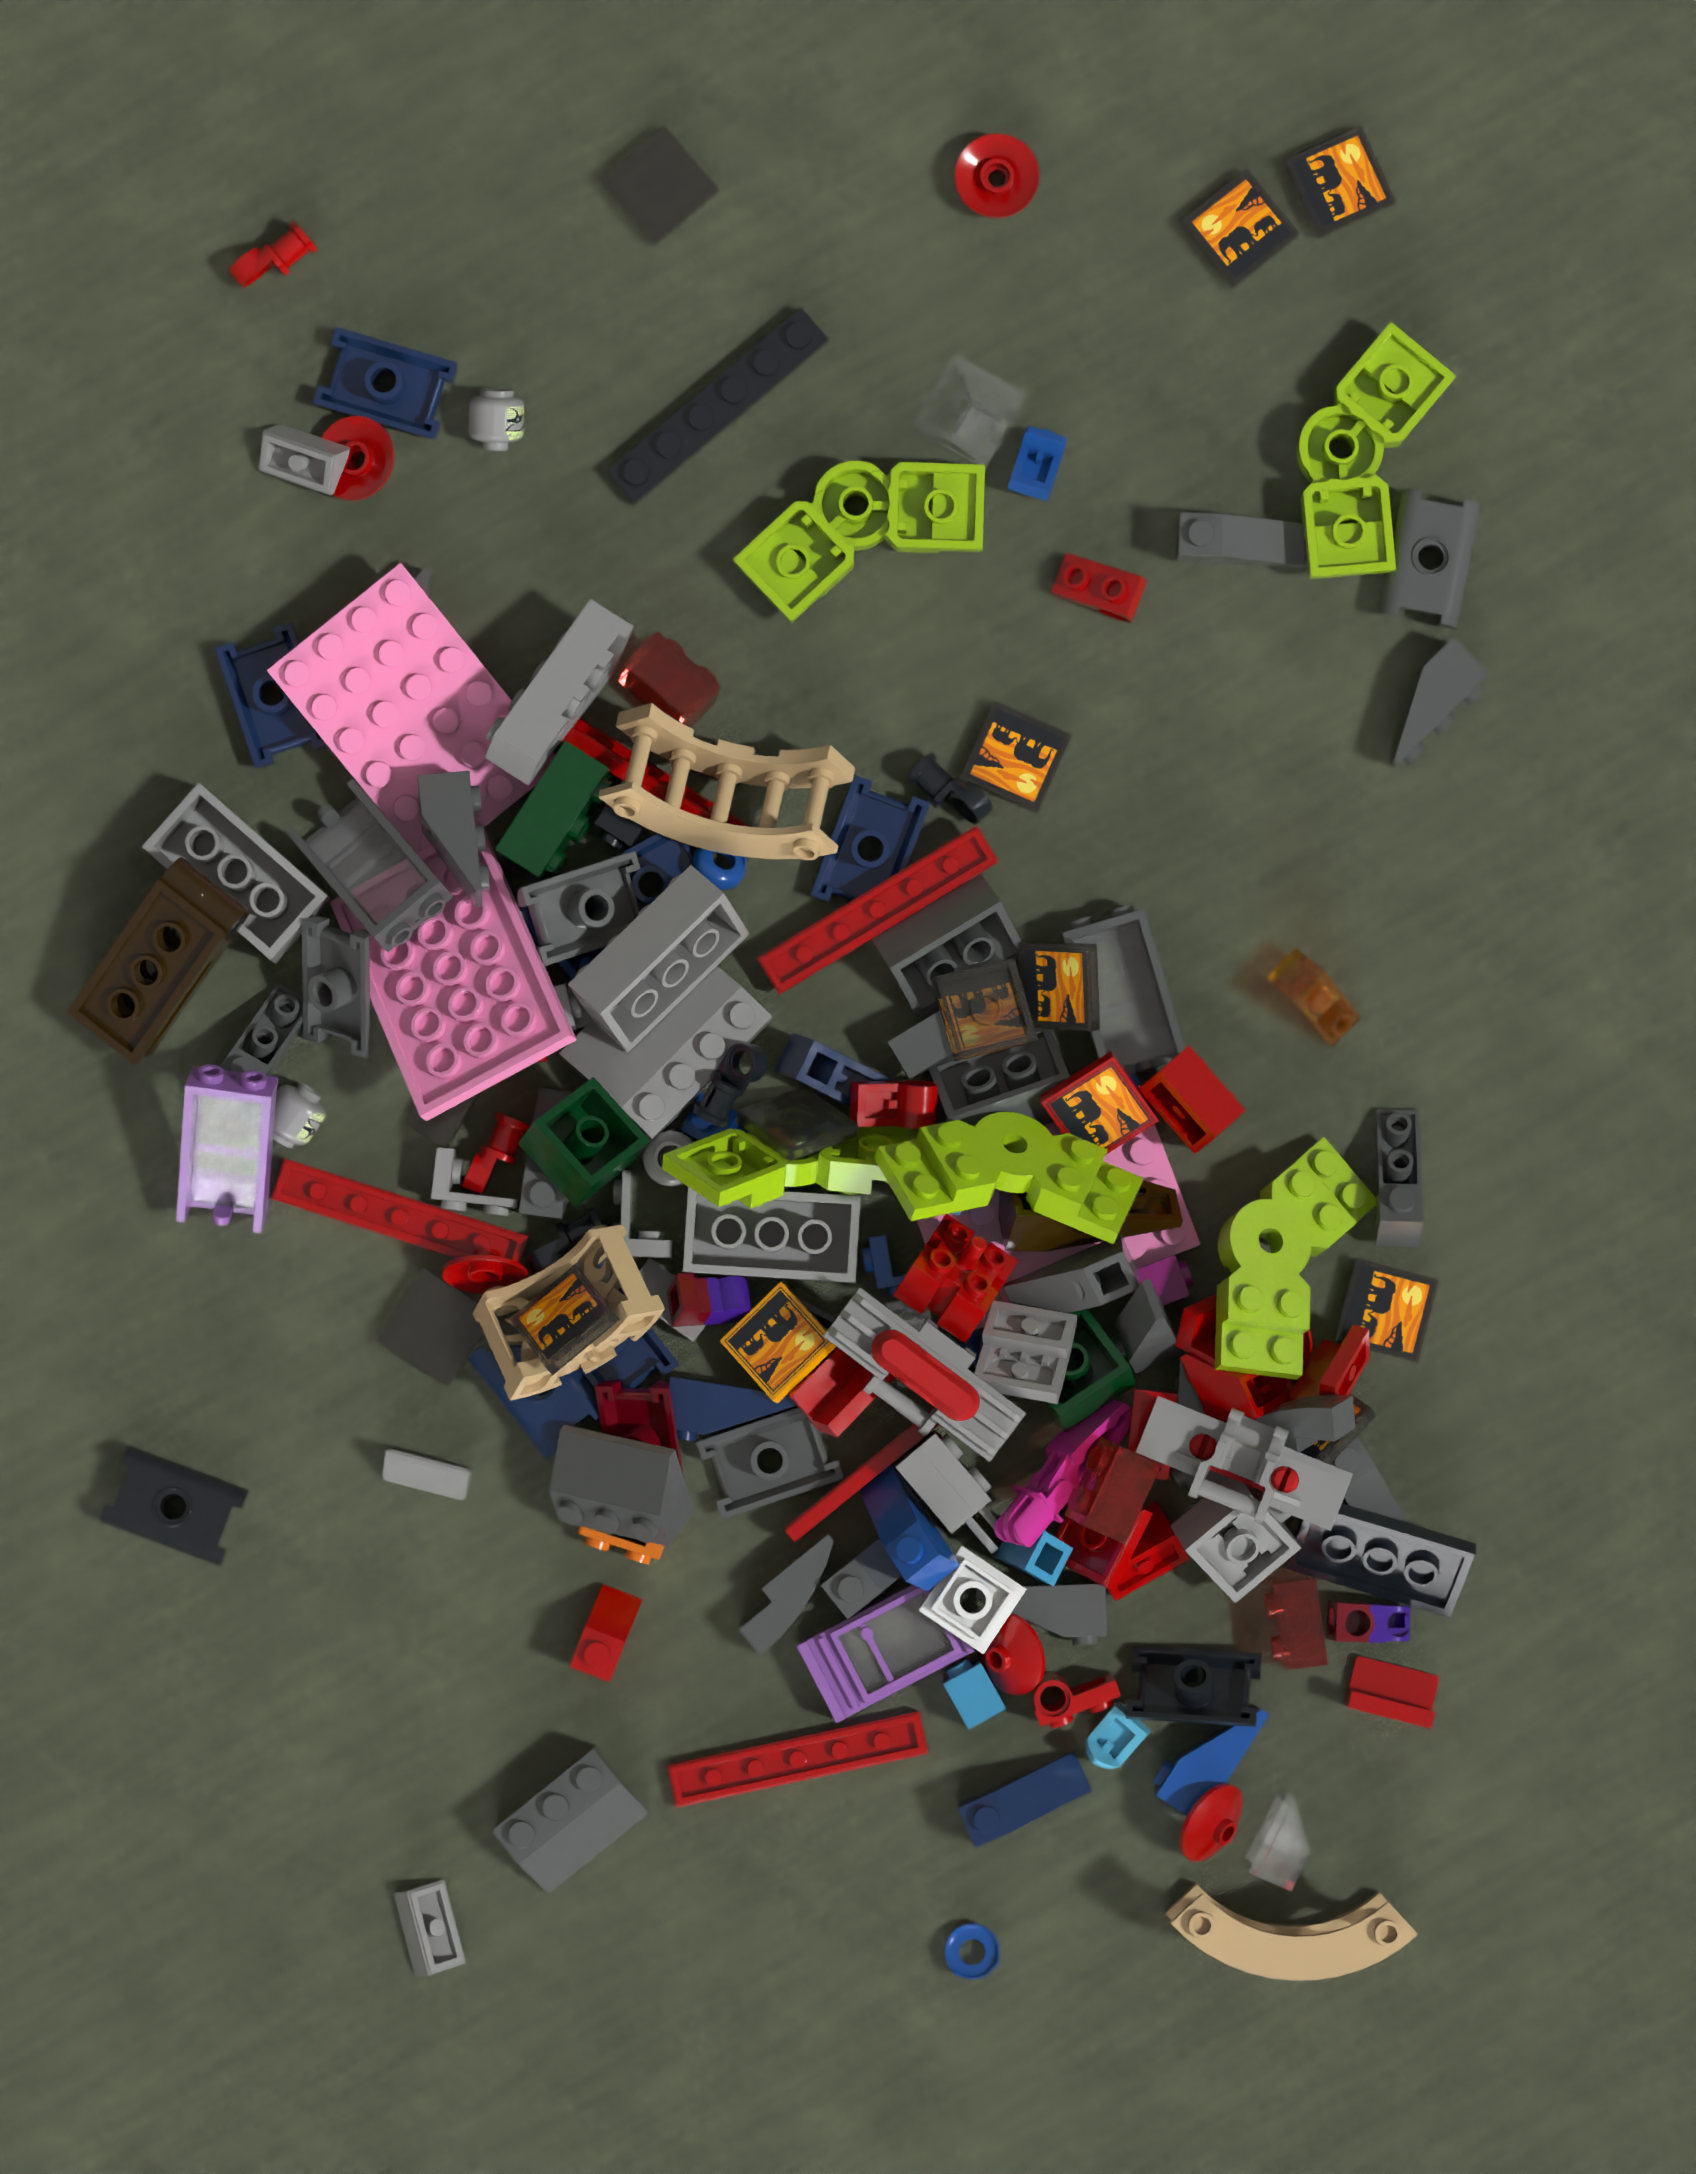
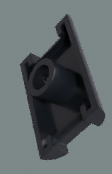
(143, 1513)
(1219, 1699)

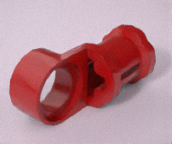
(281, 253)
(501, 1146)

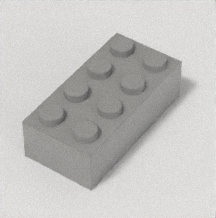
(243, 866)
(658, 958)
(784, 1238)

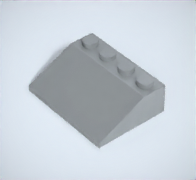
(675, 1057)

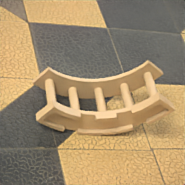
(731, 764)
(1292, 1951)

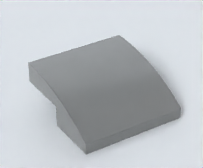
(1026, 1351)

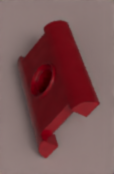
(638, 1413)

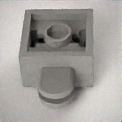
(948, 1486)
(1245, 1552)

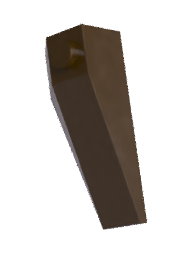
(1024, 1230)

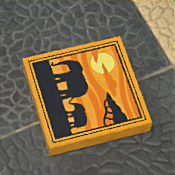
(778, 1342)

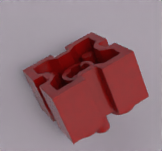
(956, 1277)

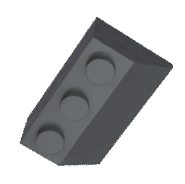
(945, 937)
(1001, 1081)
(619, 1486)
(570, 1820)

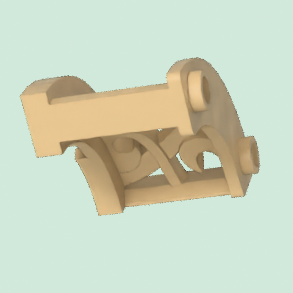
(635, 1310)

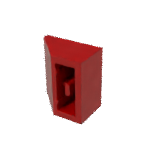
(1192, 1099)
(1226, 1390)

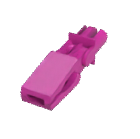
(1052, 1485)

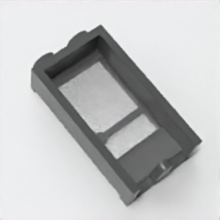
(373, 870)
(1133, 992)

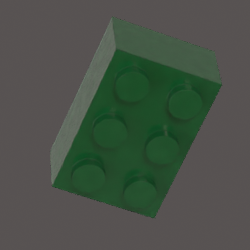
(555, 813)

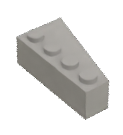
(558, 692)

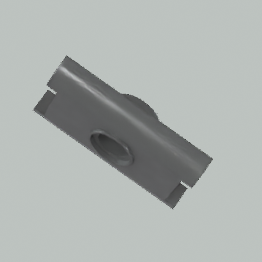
(1434, 527)
(560, 901)
(336, 984)
(746, 1484)

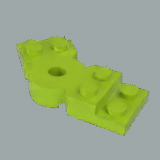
(1373, 409)
(911, 508)
(961, 1165)
(747, 1170)
(1264, 1299)

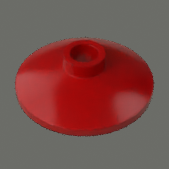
(997, 155)
(367, 438)
(482, 1271)
(1015, 1657)
(1211, 1822)

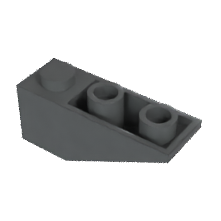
(1438, 690)
(449, 825)
(268, 1034)
(1398, 1178)
(1078, 1280)

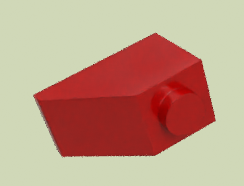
(606, 1633)

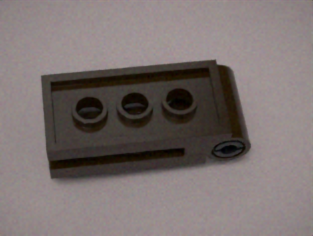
(206, 923)

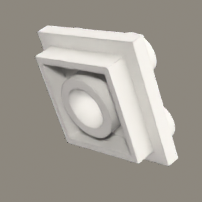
(980, 1627)

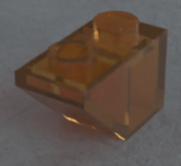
(1313, 996)

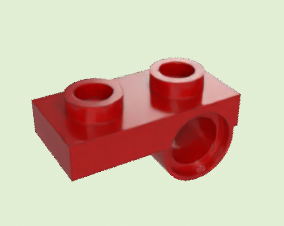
(1099, 587)
(894, 1103)
(1090, 1695)

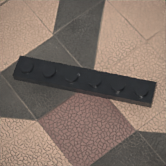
(717, 406)

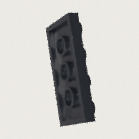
(1386, 1559)

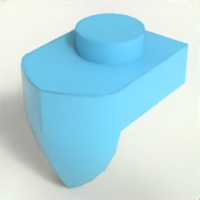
(1115, 1739)

